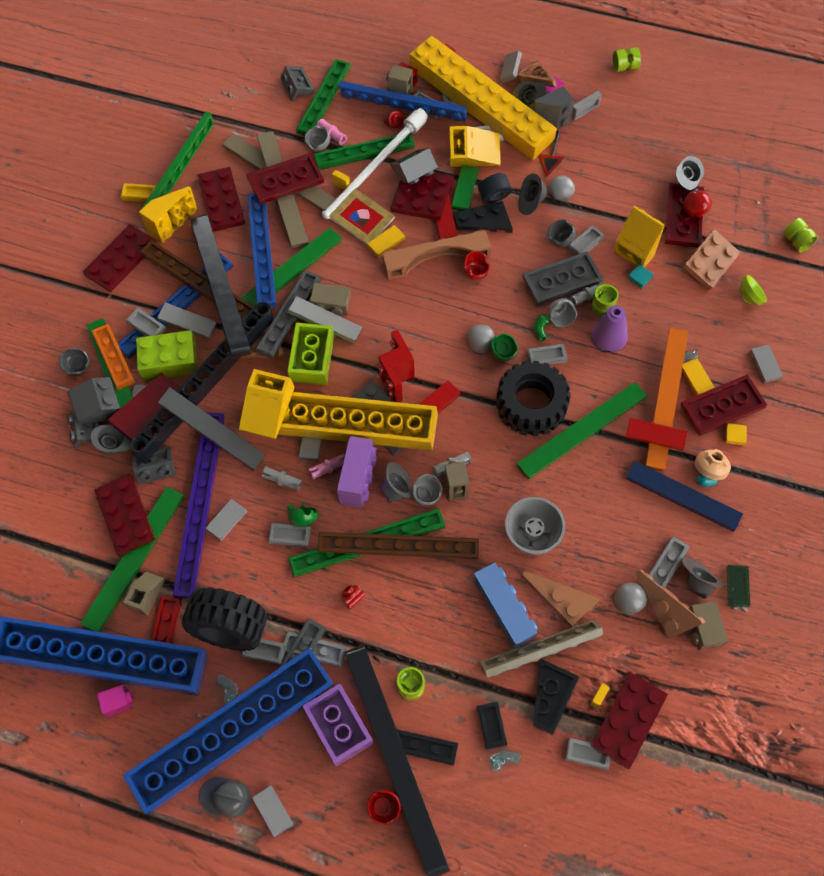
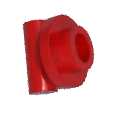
(394, 119)
(352, 595)

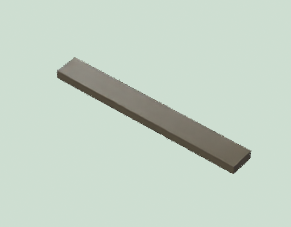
(254, 157)
(287, 204)

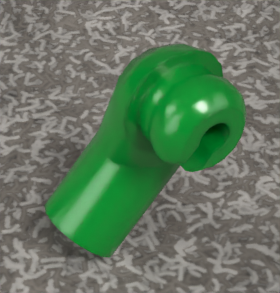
(538, 327)

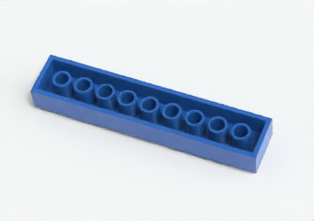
(102, 656)
(227, 731)

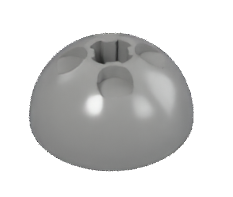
(538, 517)

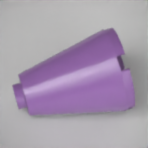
(611, 330)

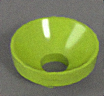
(751, 291)

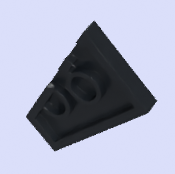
(489, 217)
(553, 696)

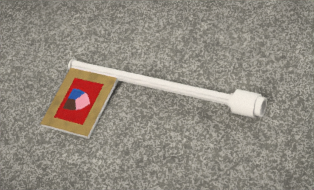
(357, 211)

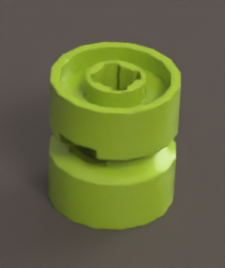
(626, 59)
(800, 235)
(604, 298)
(410, 683)

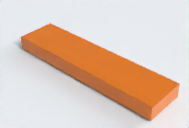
(113, 356)

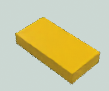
(136, 192)
(386, 241)
(697, 377)

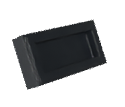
(492, 725)

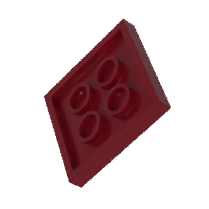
(424, 197)

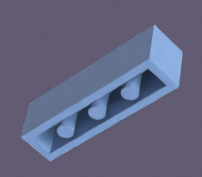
(505, 606)

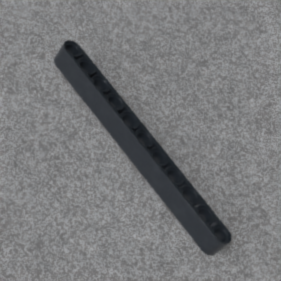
(220, 287)
(260, 318)
(397, 762)

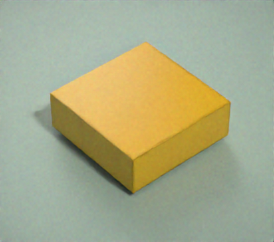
(340, 180)
(736, 434)
(599, 696)

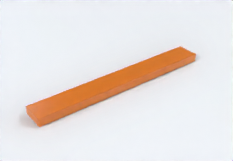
(667, 393)

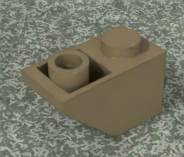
(144, 593)

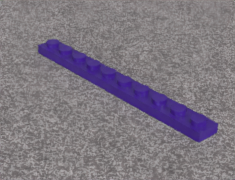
(197, 516)

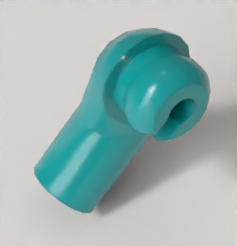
(705, 482)

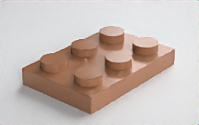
(711, 259)

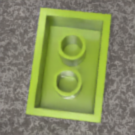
(311, 353)
(166, 354)

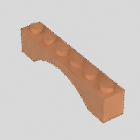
(401, 261)

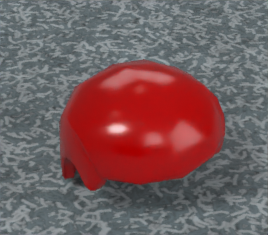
(697, 203)
(476, 265)
(383, 807)

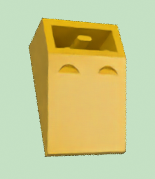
(473, 147)
(168, 213)
(639, 237)
(265, 403)

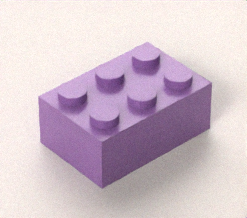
(357, 472)
(338, 725)

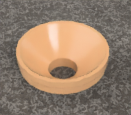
(710, 467)

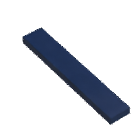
(684, 496)

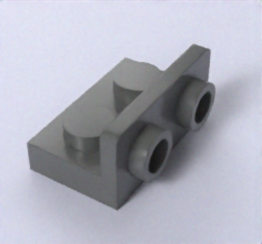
(296, 82)
(79, 432)
(156, 467)

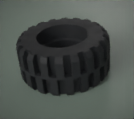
(539, 377)
(224, 619)

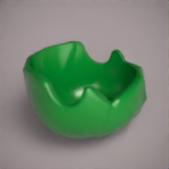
(503, 347)
(303, 516)

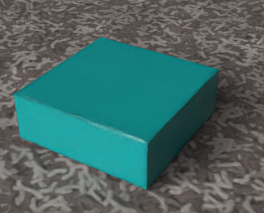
(640, 276)

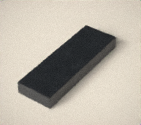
(428, 747)

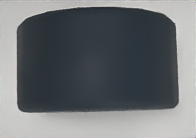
(494, 188)

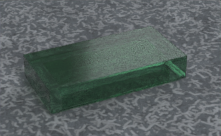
(738, 586)

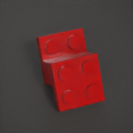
(396, 366)

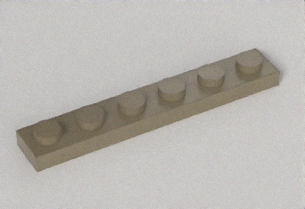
(540, 648)

